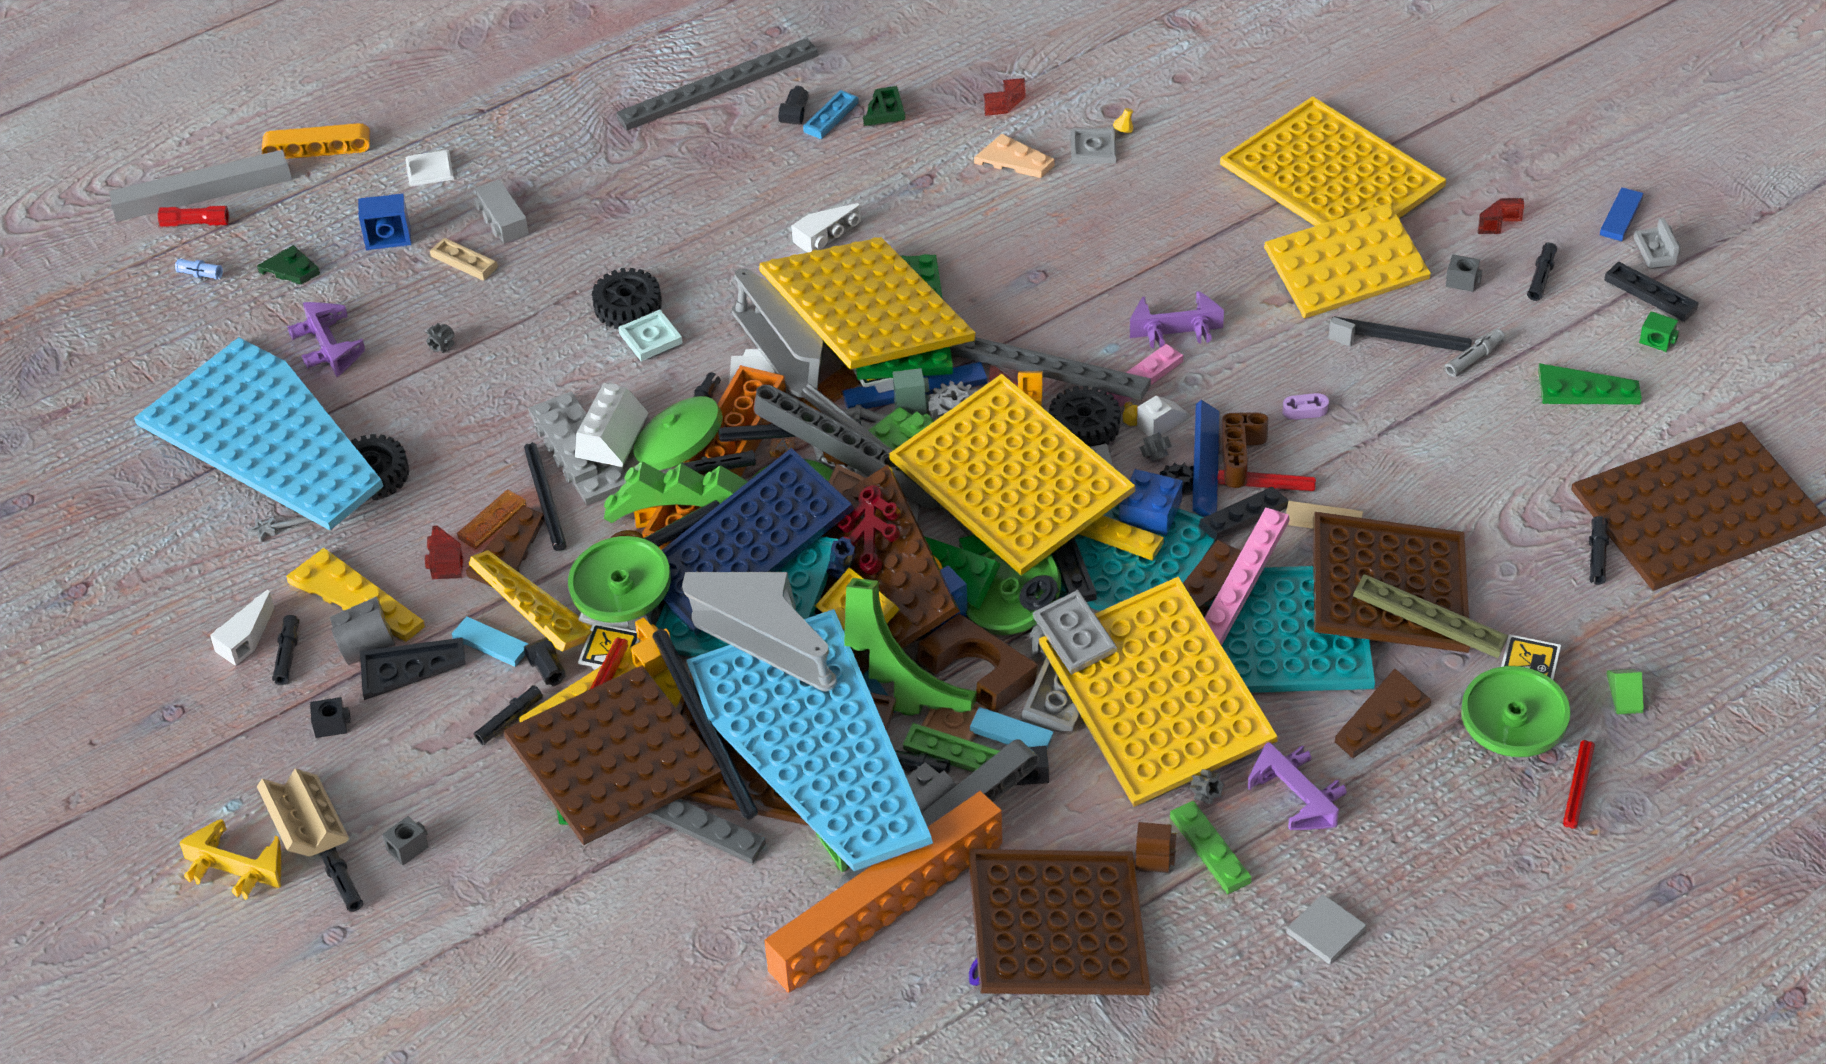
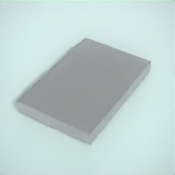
(1074, 632)

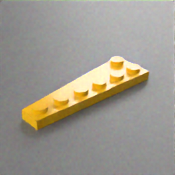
(344, 586)
(536, 605)

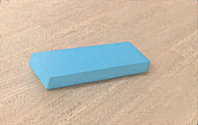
(490, 641)
(1007, 729)

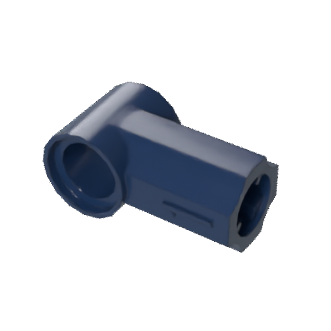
(841, 557)

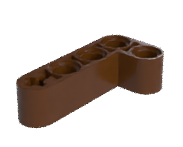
(1237, 432)

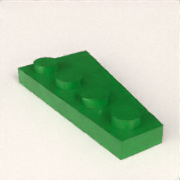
(1575, 386)
(972, 568)

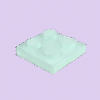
(650, 335)

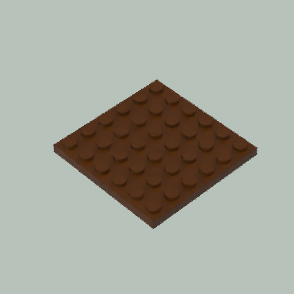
(1406, 556)
(613, 754)
(1057, 922)

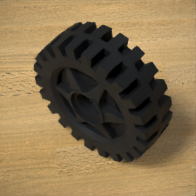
(625, 296)
(1088, 414)
(386, 459)

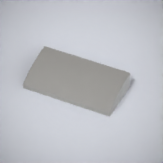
(1049, 703)

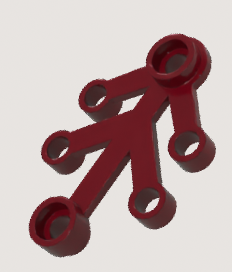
(869, 501)

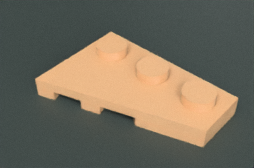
(1013, 154)

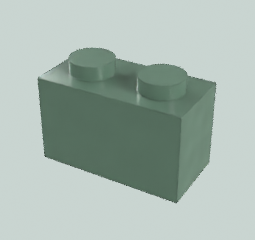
(910, 391)

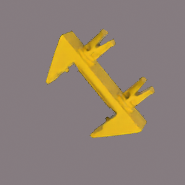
(203, 850)

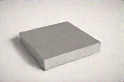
(1093, 146)
(1326, 929)

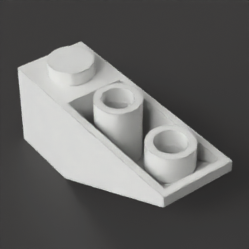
(823, 227)
(243, 631)

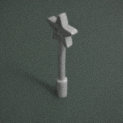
(268, 527)

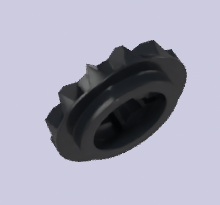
(1187, 472)
(1032, 590)

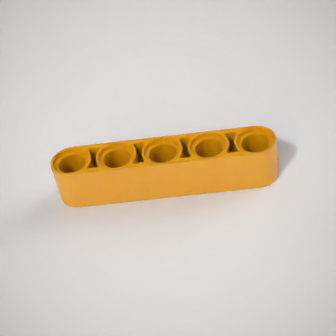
(318, 140)

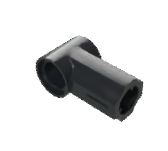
(793, 109)
(544, 657)

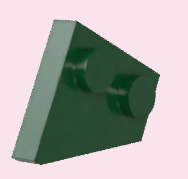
(884, 107)
(290, 265)

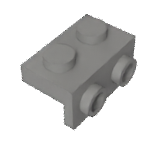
(1658, 245)

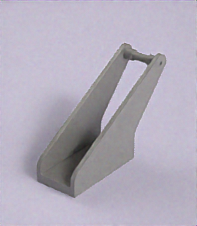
(781, 334)
(759, 618)

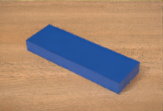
(1621, 214)

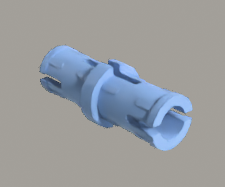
(199, 268)

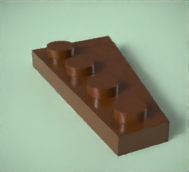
(1210, 574)

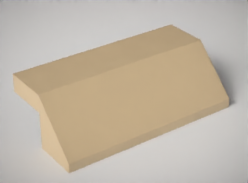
(303, 813)

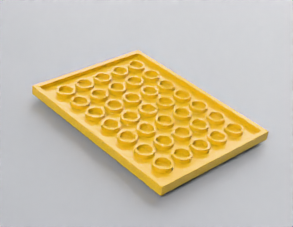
(1330, 166)
(866, 302)
(1012, 473)
(1165, 696)

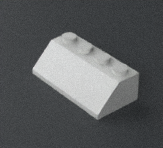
(610, 426)

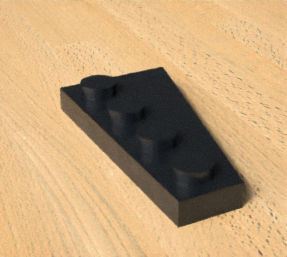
(402, 665)

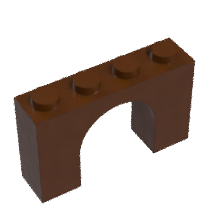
(963, 639)

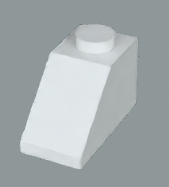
(1159, 416)

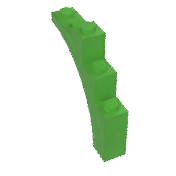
(681, 486)
(887, 663)

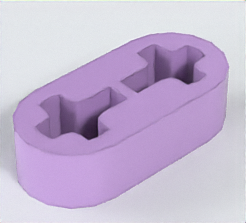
(1305, 406)

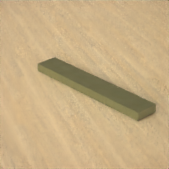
(1431, 616)

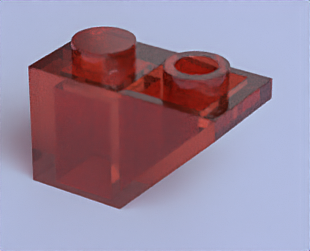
(445, 555)

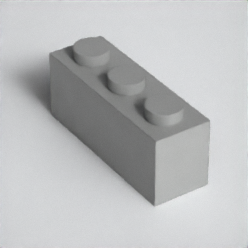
(501, 211)

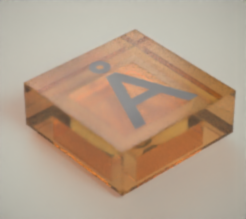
(781, 445)

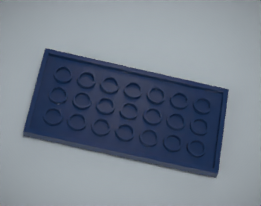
(756, 527)

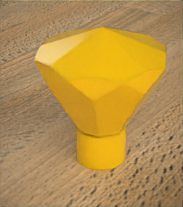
(1124, 122)
(1130, 414)

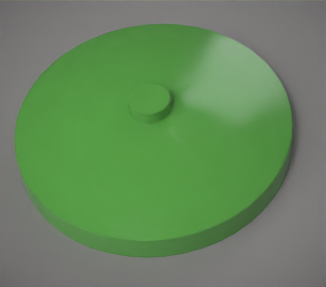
(678, 432)
(619, 579)
(1001, 608)
(1515, 711)

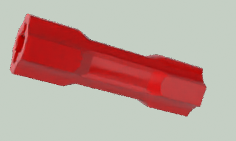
(176, 216)

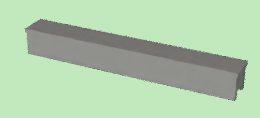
(200, 185)

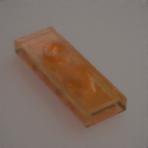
(834, 384)
(491, 519)

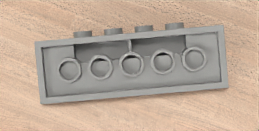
(558, 424)

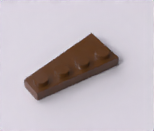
(513, 540)
(1382, 713)

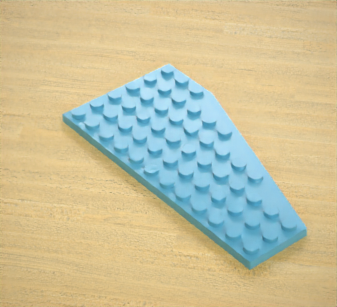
(266, 430)
(817, 746)

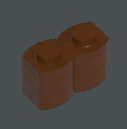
(1155, 847)

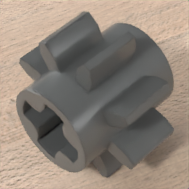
(440, 337)
(1155, 446)
(1207, 786)

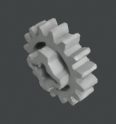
(948, 397)

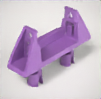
(1205, 318)
(318, 324)
(1320, 810)

